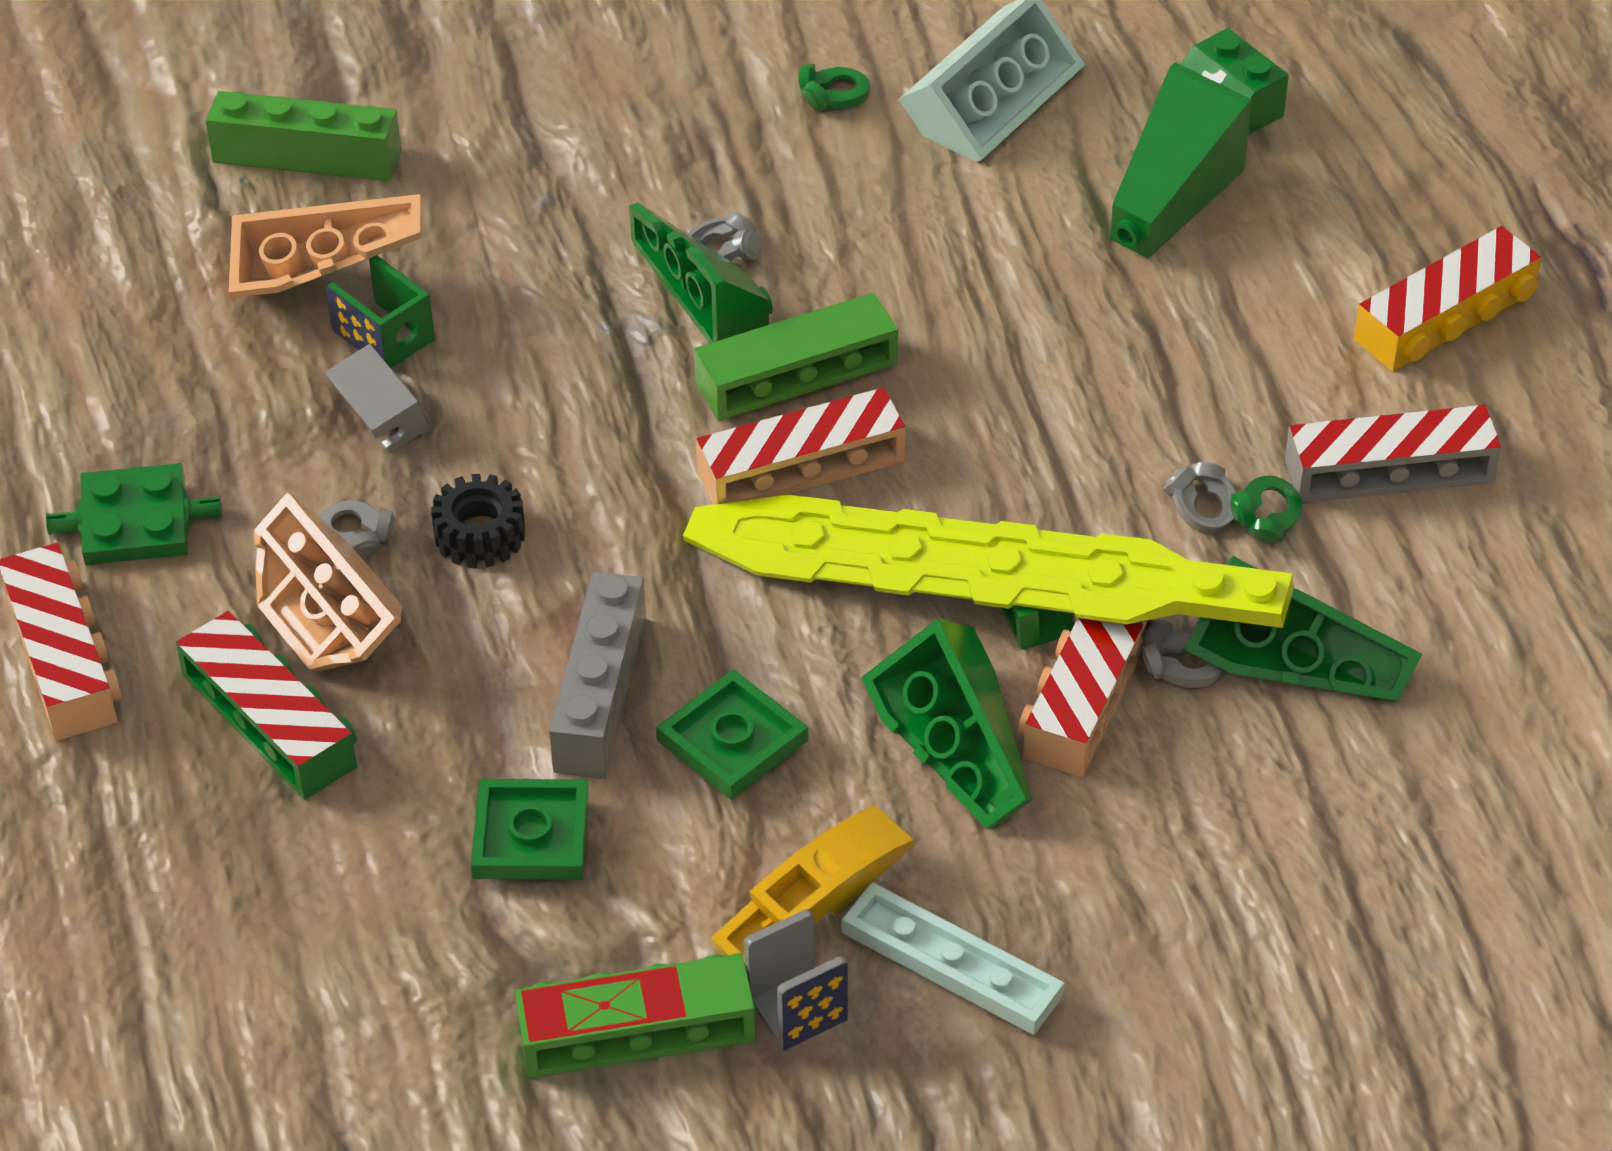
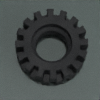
(484, 540)

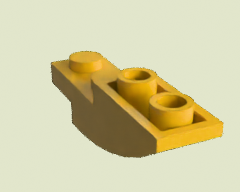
(819, 876)

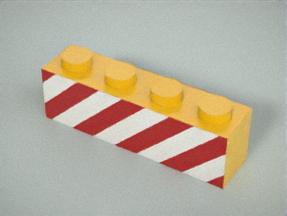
(1447, 298)

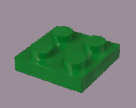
(732, 734)
(530, 829)

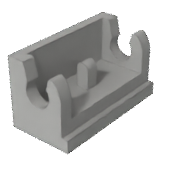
(378, 397)

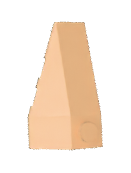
(301, 244)

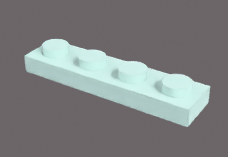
(953, 958)

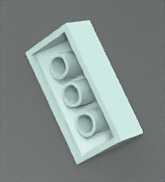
(993, 80)

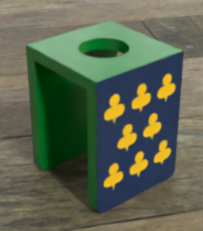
(396, 295)

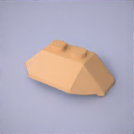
(319, 589)

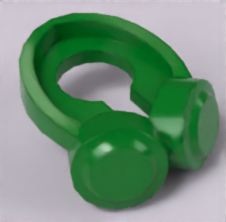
(816, 96)
(1272, 527)

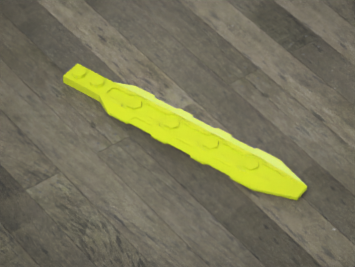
(983, 562)

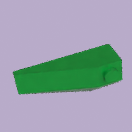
(706, 285)
(1313, 650)
(952, 713)

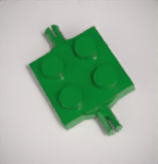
(133, 514)

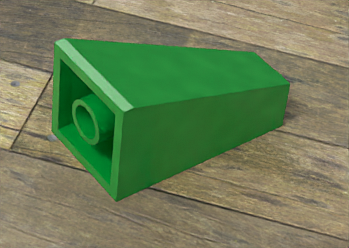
(1182, 160)

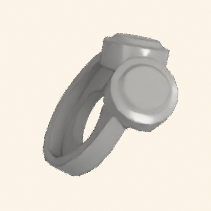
(744, 243)
(1184, 493)
(377, 524)
(1160, 640)

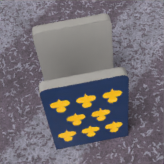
(787, 988)

